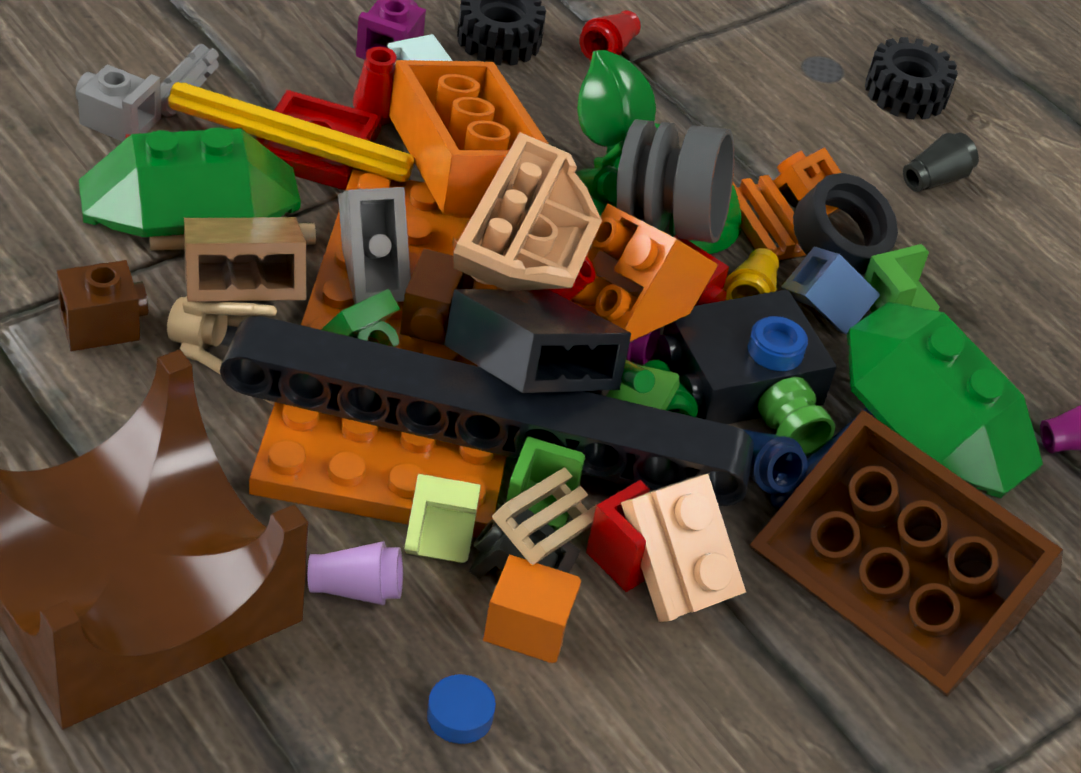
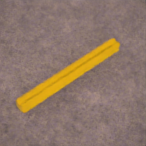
(291, 131)

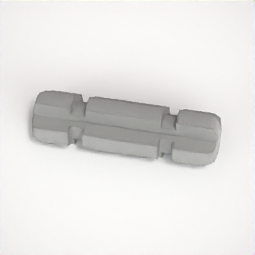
(192, 70)

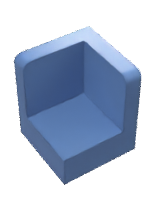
(832, 288)

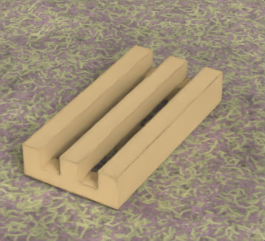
(567, 501)

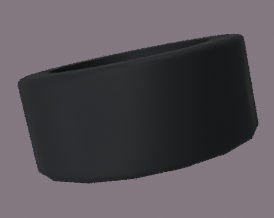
(862, 203)

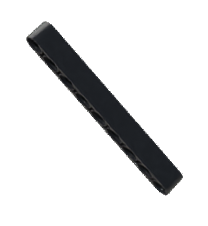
(479, 410)

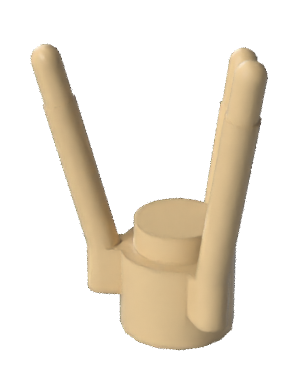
(205, 324)

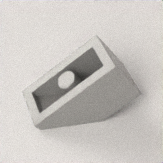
(375, 241)

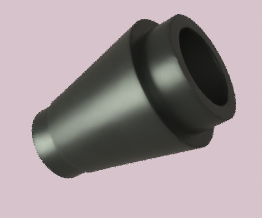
(942, 162)

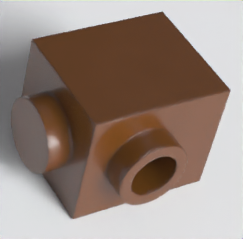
(100, 305)

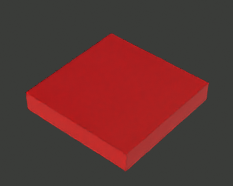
(329, 115)

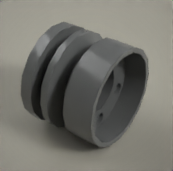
(687, 181)

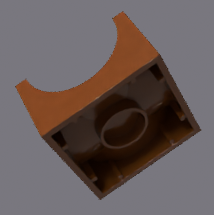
(140, 559)

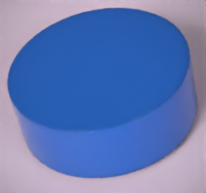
(777, 343)
(461, 709)

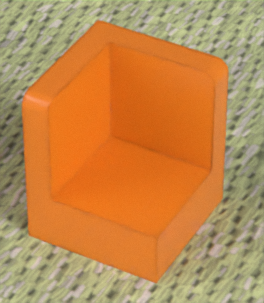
(531, 609)

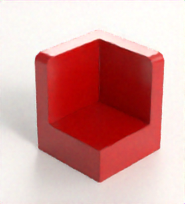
(615, 542)

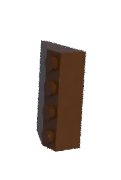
(909, 553)

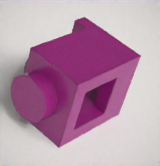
(390, 18)

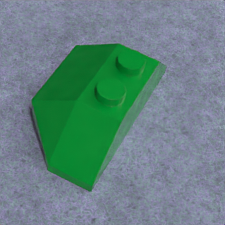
(171, 176)
(943, 396)

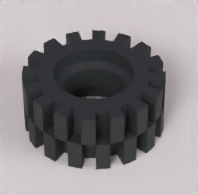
(501, 29)
(911, 78)

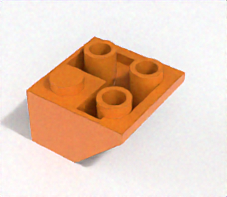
(642, 275)

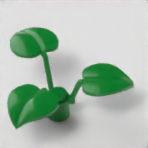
(607, 105)

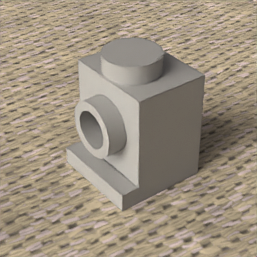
(118, 102)

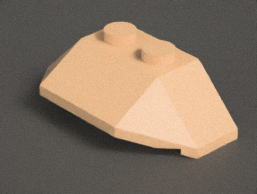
(530, 222)

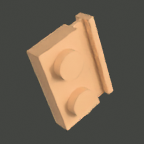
(686, 548)

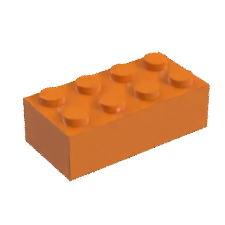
(457, 126)

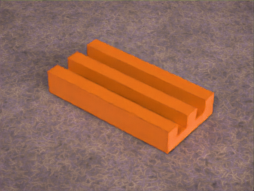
(774, 217)

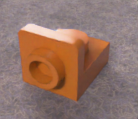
(805, 173)

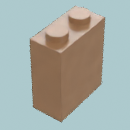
(244, 259)

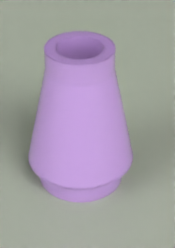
(358, 573)

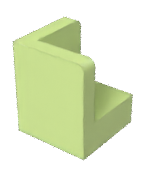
(442, 518)

